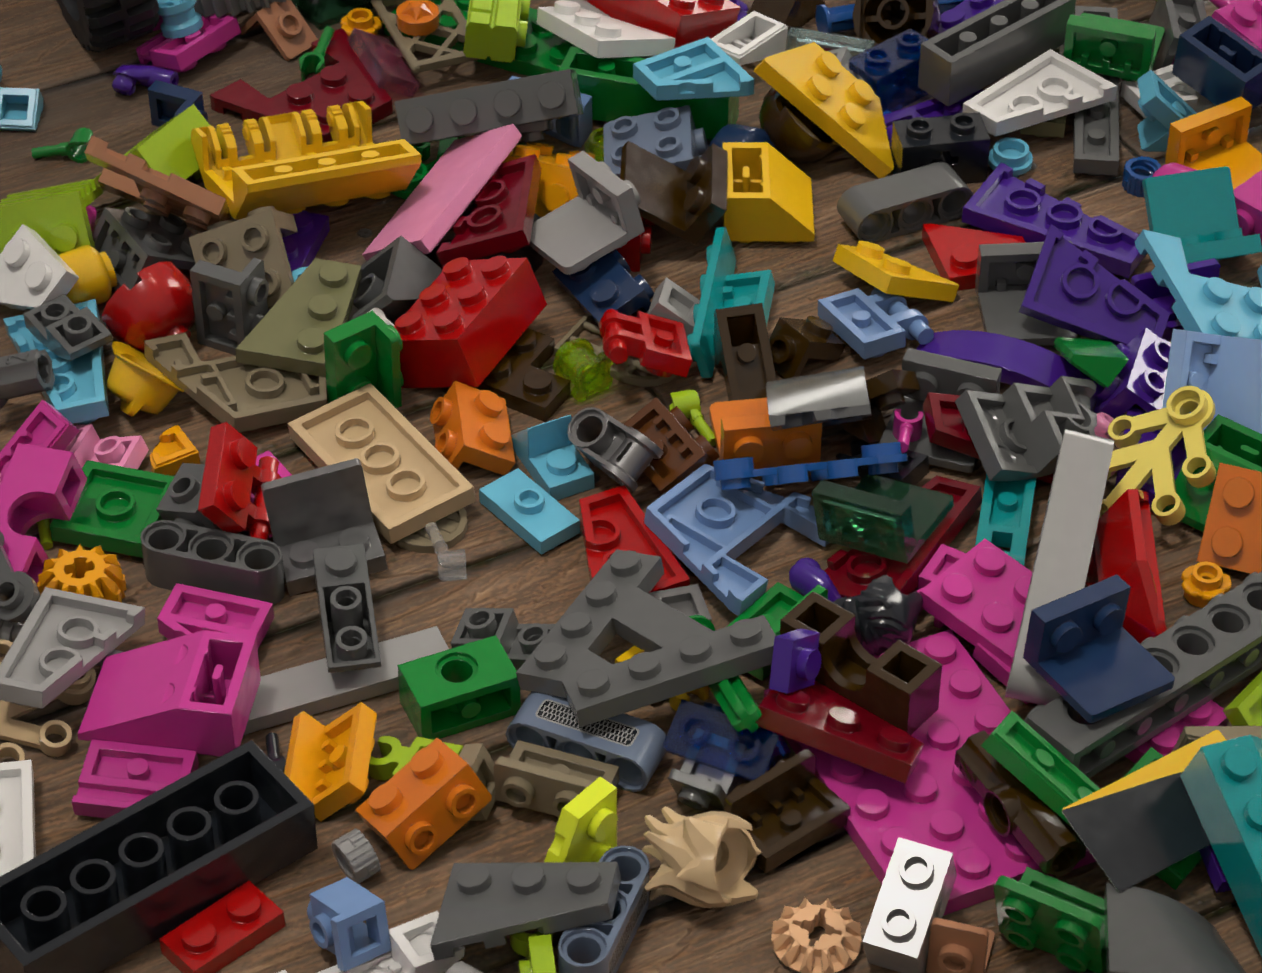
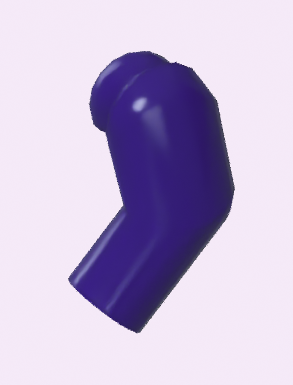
(145, 75)
(807, 575)

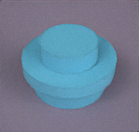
(1012, 153)

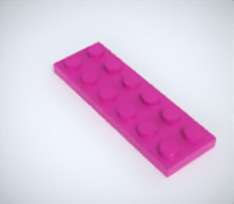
(985, 603)

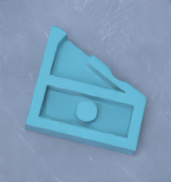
(693, 73)

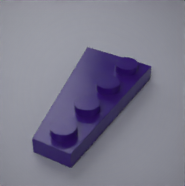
(1025, 210)

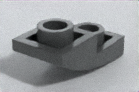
(66, 328)
(516, 638)

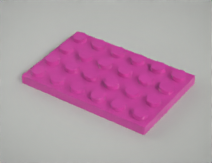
(937, 801)

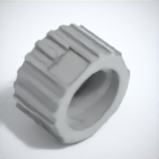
(356, 856)

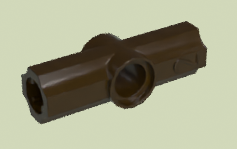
(1019, 811)

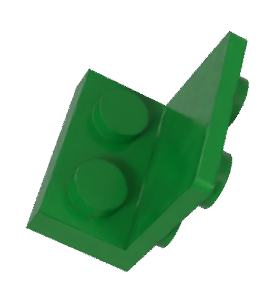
(1112, 45)

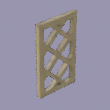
(442, 55)

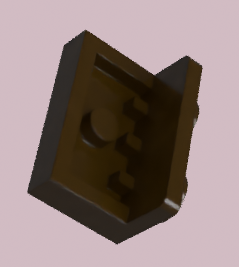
(787, 809)

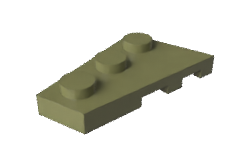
(293, 329)

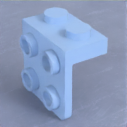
(1222, 367)

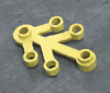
(1155, 455)

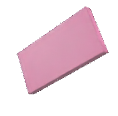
(447, 190)

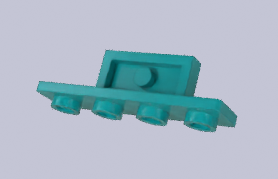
(720, 290)

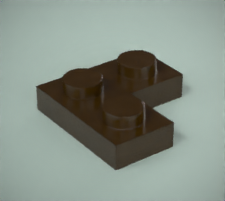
(523, 382)

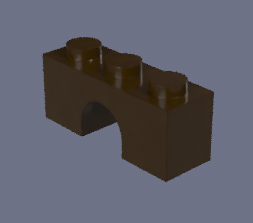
(896, 686)

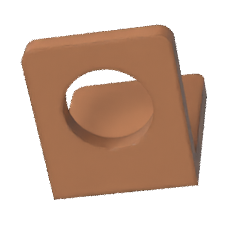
(284, 27)
(958, 947)

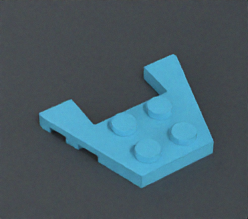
(1200, 301)

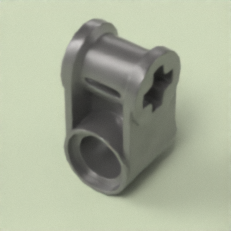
(612, 446)

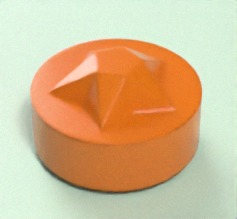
(417, 17)

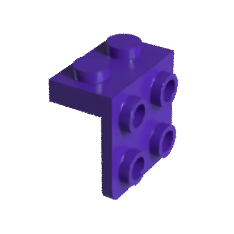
(1140, 380)

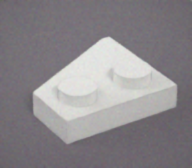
(32, 272)

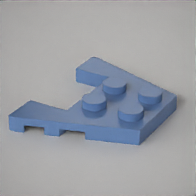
(715, 526)

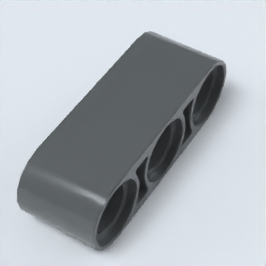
(904, 202)
(212, 561)

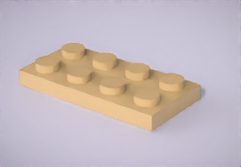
(402, 470)

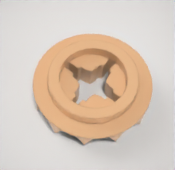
(831, 952)

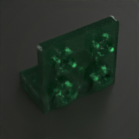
(879, 515)

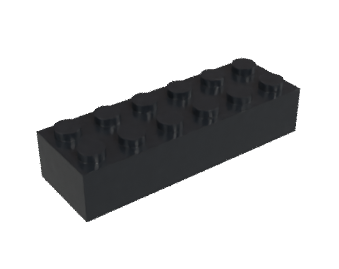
(153, 866)

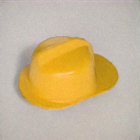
(138, 382)

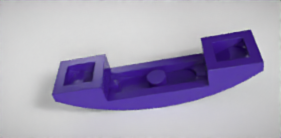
(1018, 359)

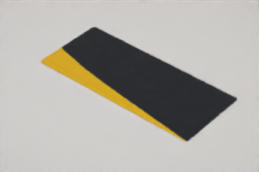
(1142, 819)

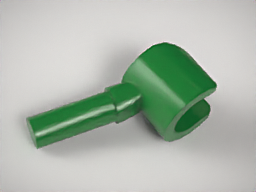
(314, 61)
(74, 148)

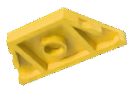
(833, 101)

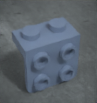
(665, 133)

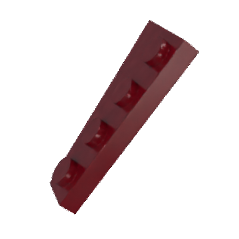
(856, 569)

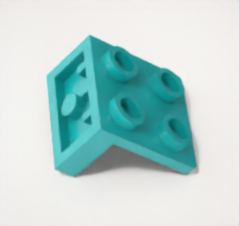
(1200, 212)

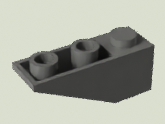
(346, 608)

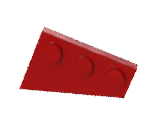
(617, 522)

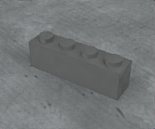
(991, 46)
(489, 107)

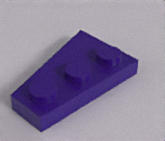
(1085, 298)

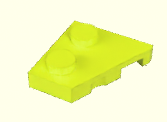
(586, 825)

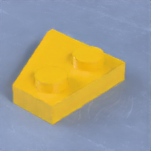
(893, 274)

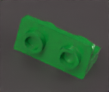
(362, 354)

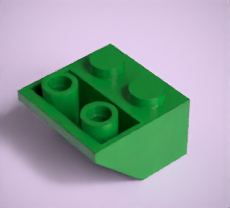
(1227, 444)

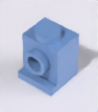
(338, 925)

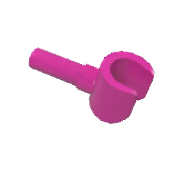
(907, 430)

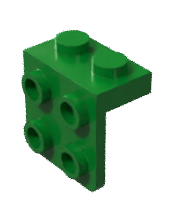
(1053, 918)

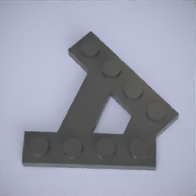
(677, 649)

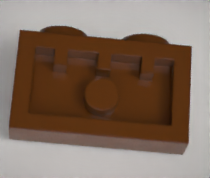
(671, 434)

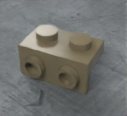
(546, 777)

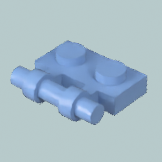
(874, 322)

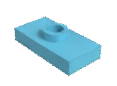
(529, 511)

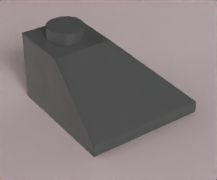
(393, 280)

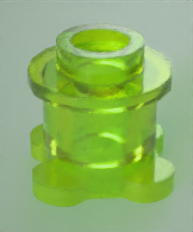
(583, 368)

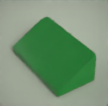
(1095, 358)

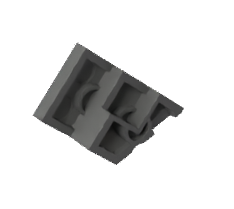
(819, 398)
(1024, 426)
(1160, 936)

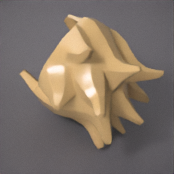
(702, 858)

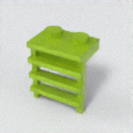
(53, 212)

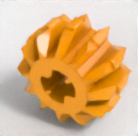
(84, 573)

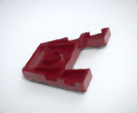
(338, 83)

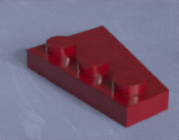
(841, 729)

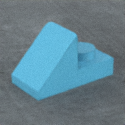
(1161, 108)
(553, 458)

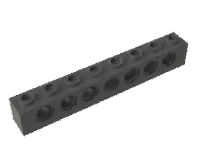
(1203, 654)

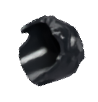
(883, 615)

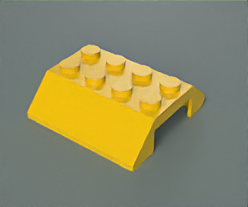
(296, 164)

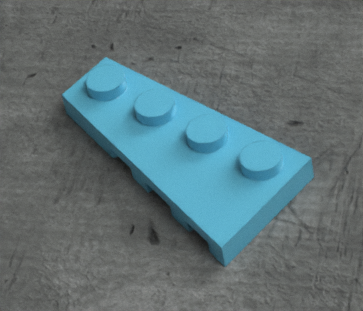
(78, 384)

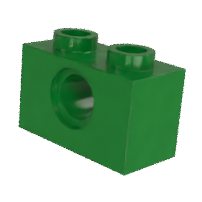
(459, 688)

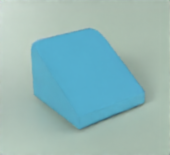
(20, 109)

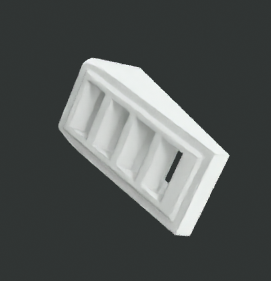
(753, 38)

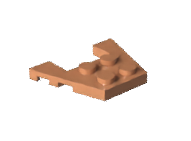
(157, 192)

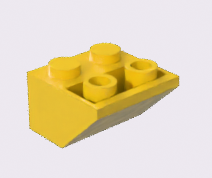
(766, 196)

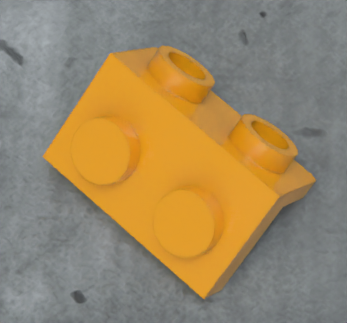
(331, 759)

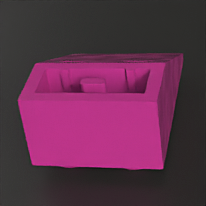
(177, 694)

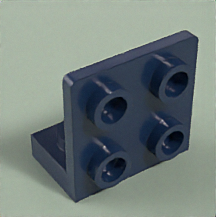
(1088, 653)

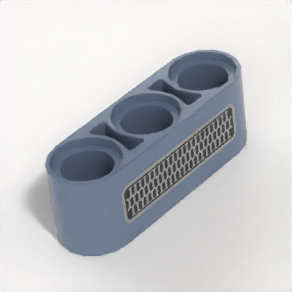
(619, 740)
(604, 944)

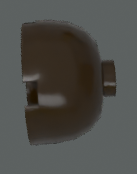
(887, 18)
(792, 131)

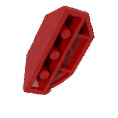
(1127, 549)

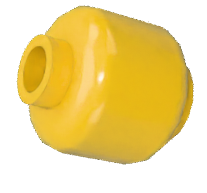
(95, 274)

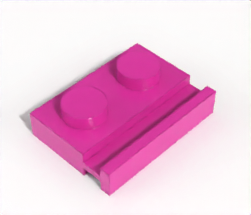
(184, 52)
(125, 773)

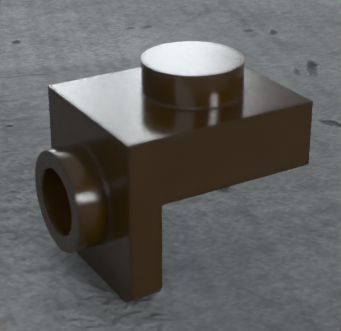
(801, 339)

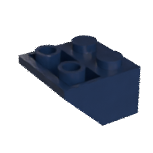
(1219, 63)

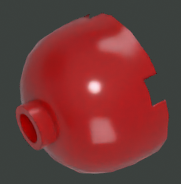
(152, 308)

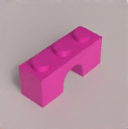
(36, 487)

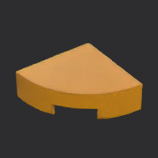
(172, 452)

